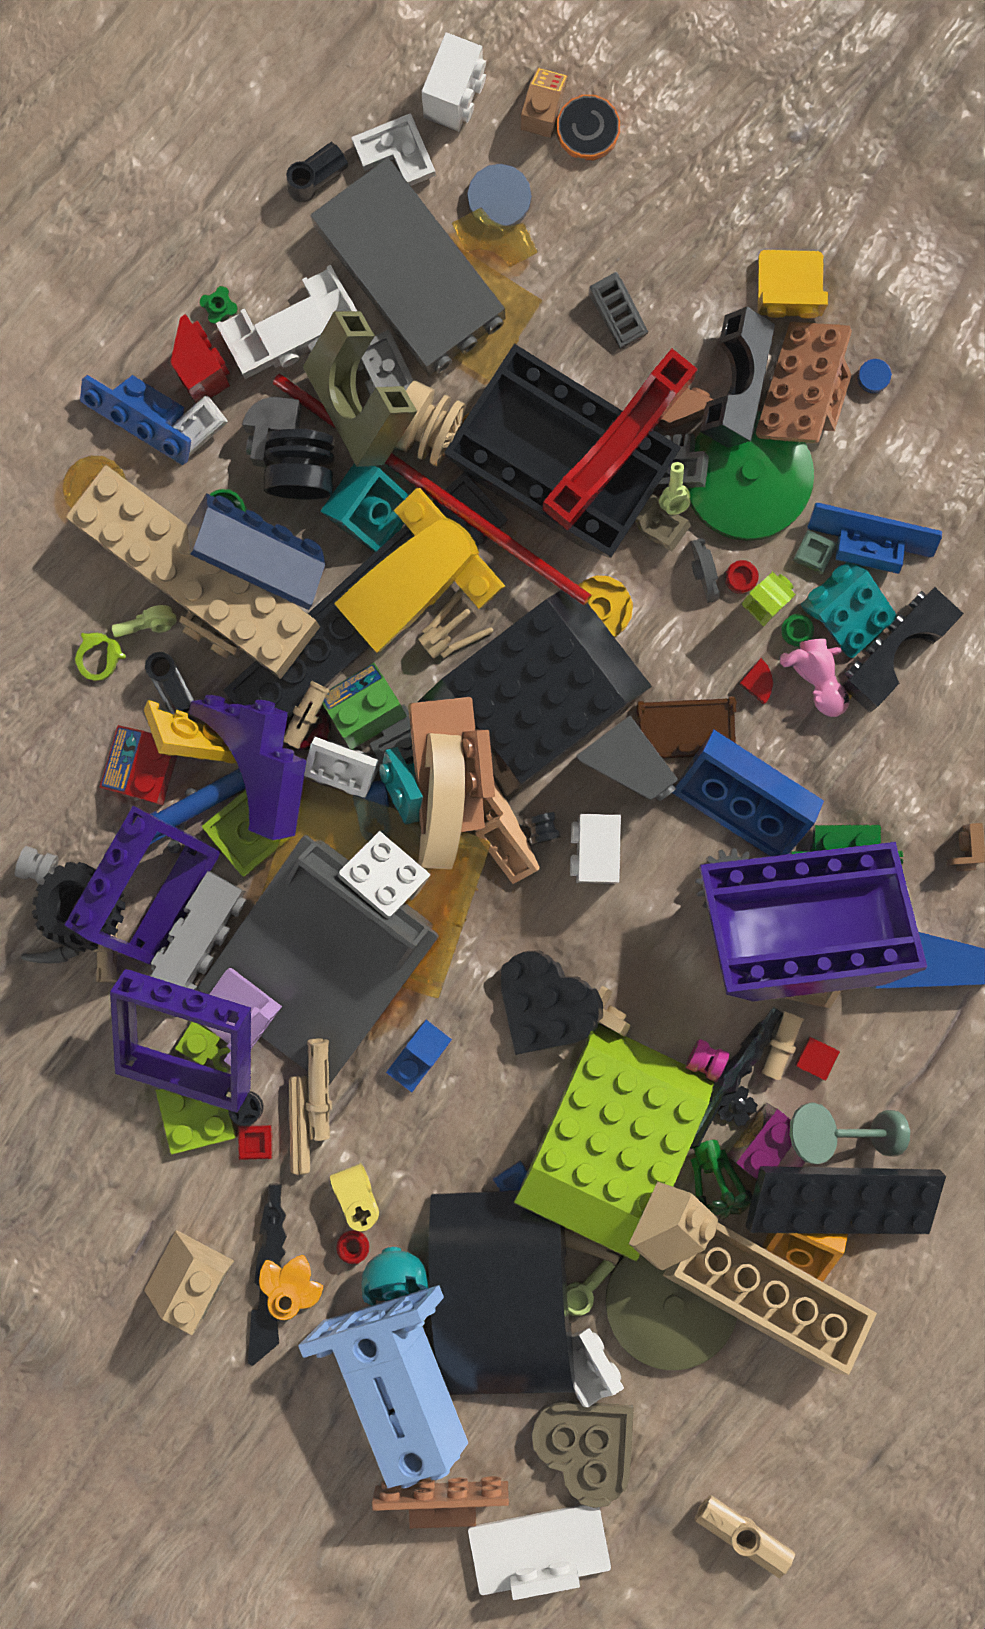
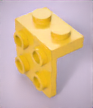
(791, 284)

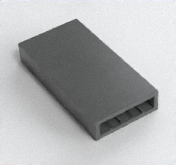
(409, 267)

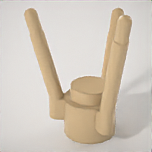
(436, 638)

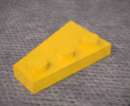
(183, 737)

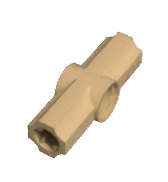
(760, 1548)

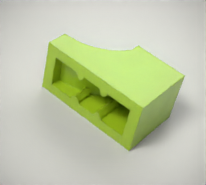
(768, 597)

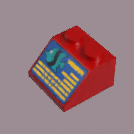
(137, 766)

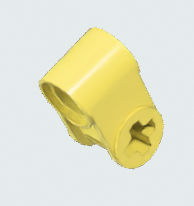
(354, 1190)

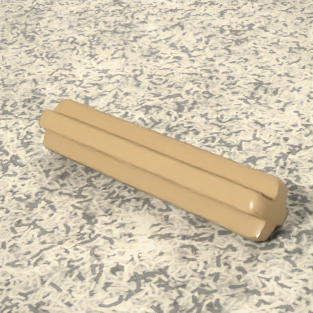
(299, 1125)

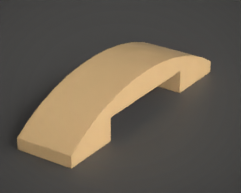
(445, 801)

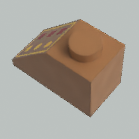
(543, 102)

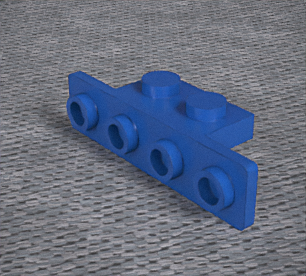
(140, 412)
(873, 539)

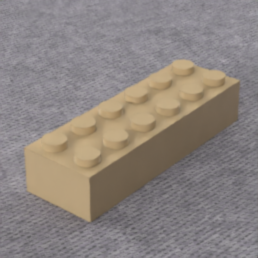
(777, 1299)

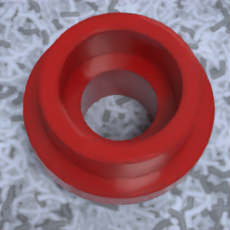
(352, 1257)

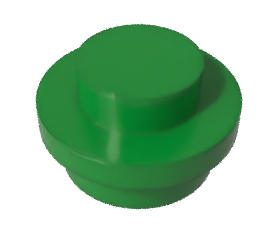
(797, 629)

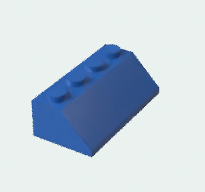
(748, 796)

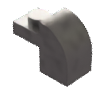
(268, 416)

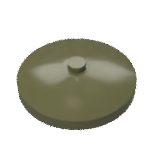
(661, 1319)

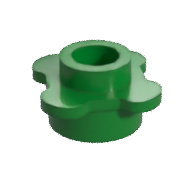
(225, 311)

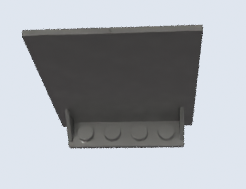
(322, 955)

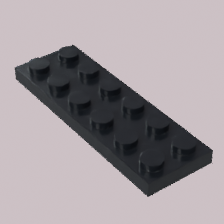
(844, 1200)

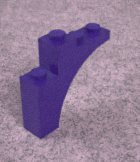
(269, 772)

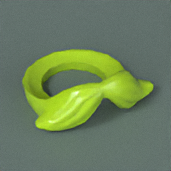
(114, 654)

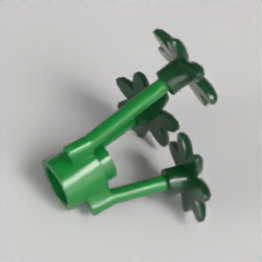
(712, 1159)

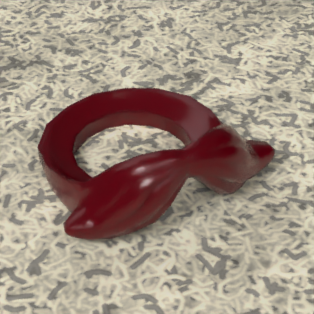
(321, 731)

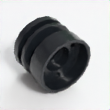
(299, 464)

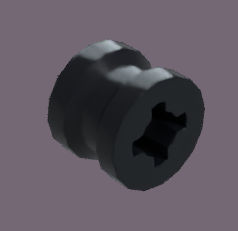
(541, 828)
(246, 1114)

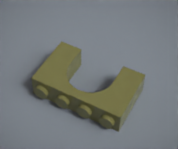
(332, 368)

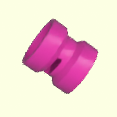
(701, 1056)

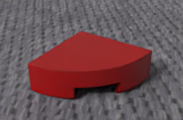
(759, 681)

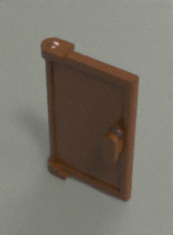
(685, 724)

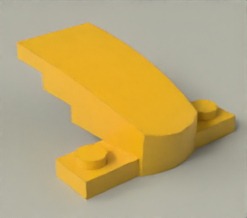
(417, 574)

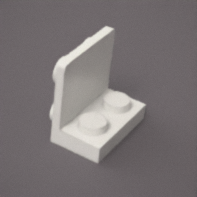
(341, 767)
(384, 875)

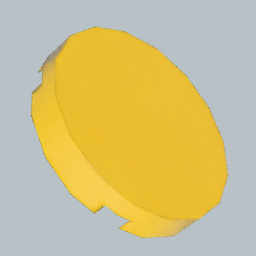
(617, 606)

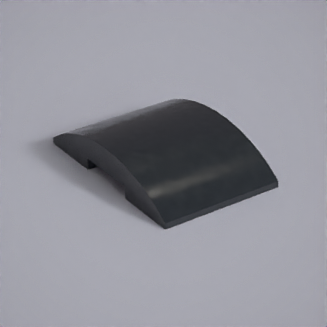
(503, 1296)

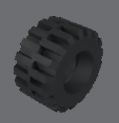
(57, 901)

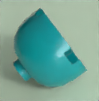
(392, 1276)

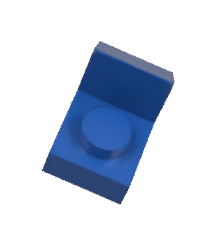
(419, 1055)

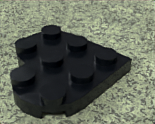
(546, 1005)

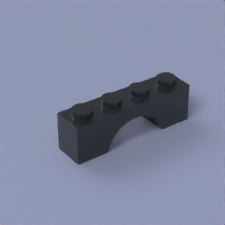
(747, 343)
(875, 677)

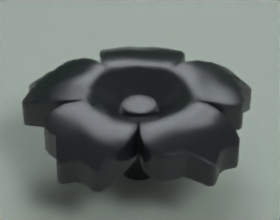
(736, 1107)

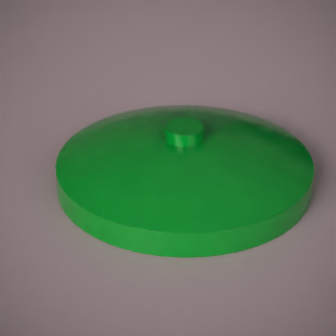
(753, 486)

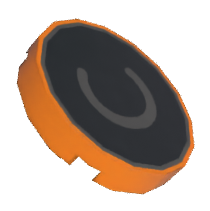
(588, 127)

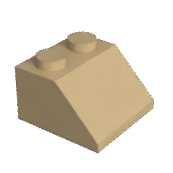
(673, 1227)

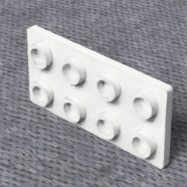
(539, 1551)

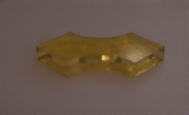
(508, 241)

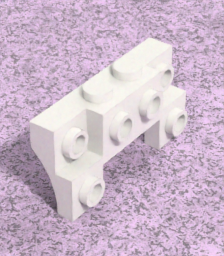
(288, 333)

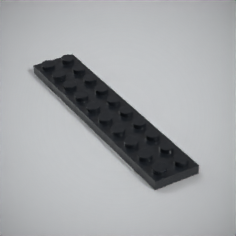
(337, 640)

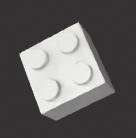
(453, 82)
(597, 849)

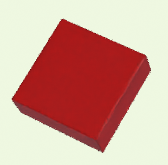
(817, 1058)
(255, 1142)

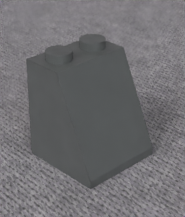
(630, 760)

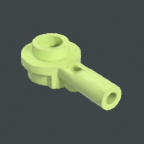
(676, 496)
(157, 618)
(580, 1294)

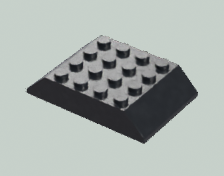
(535, 430)
(543, 687)

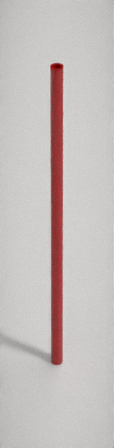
(449, 501)

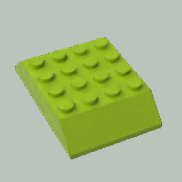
(613, 1138)

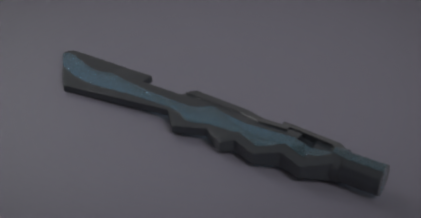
(737, 1068)

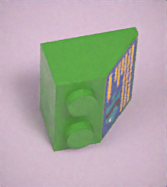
(363, 706)

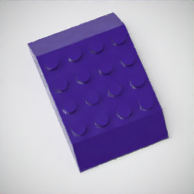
(812, 922)

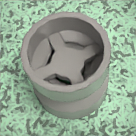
(35, 865)

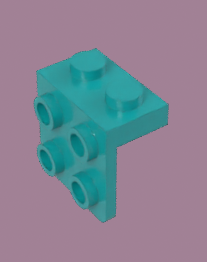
(850, 608)
(401, 785)

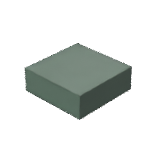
(815, 552)

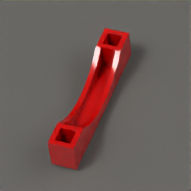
(621, 439)

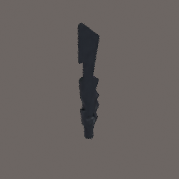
(263, 1326)

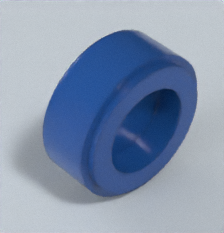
(874, 376)

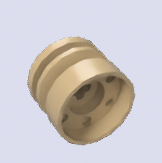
(432, 424)

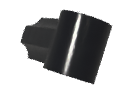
(317, 170)
(170, 686)

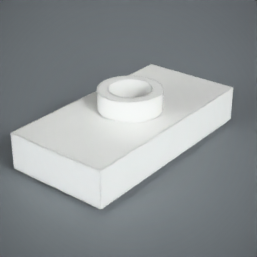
(200, 423)

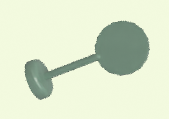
(816, 1134)

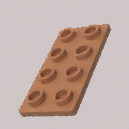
(807, 383)
(454, 718)
(442, 1503)

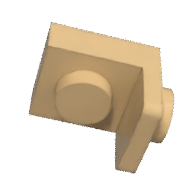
(613, 1017)

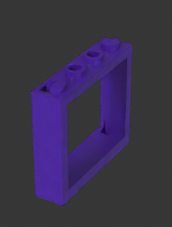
(117, 870)
(170, 1071)

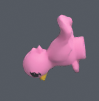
(817, 667)

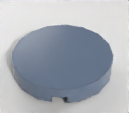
(501, 193)

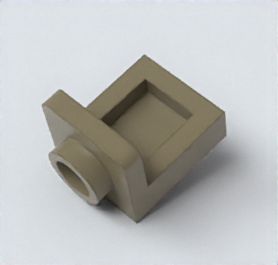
(661, 526)

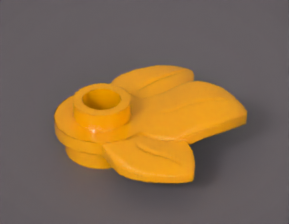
(292, 1282)

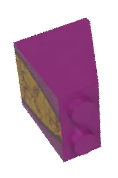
(765, 1143)

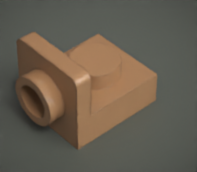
(972, 842)

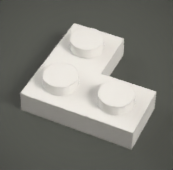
(396, 141)

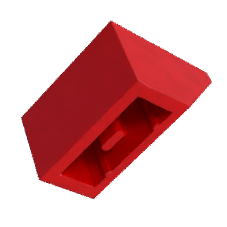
(198, 368)

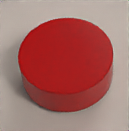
(741, 577)

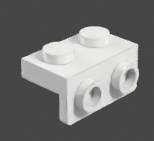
(593, 1372)

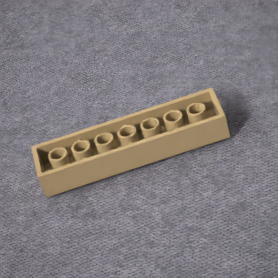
(159, 550)

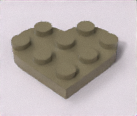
(588, 1447)

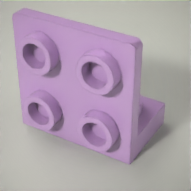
(241, 991)

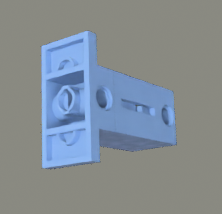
(395, 1385)

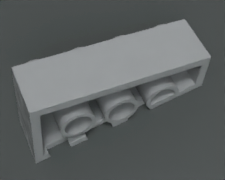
(199, 931)

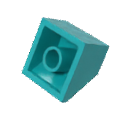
(366, 506)

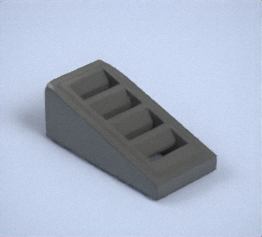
(604, 285)

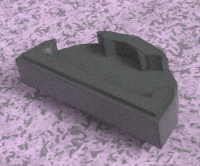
(705, 569)

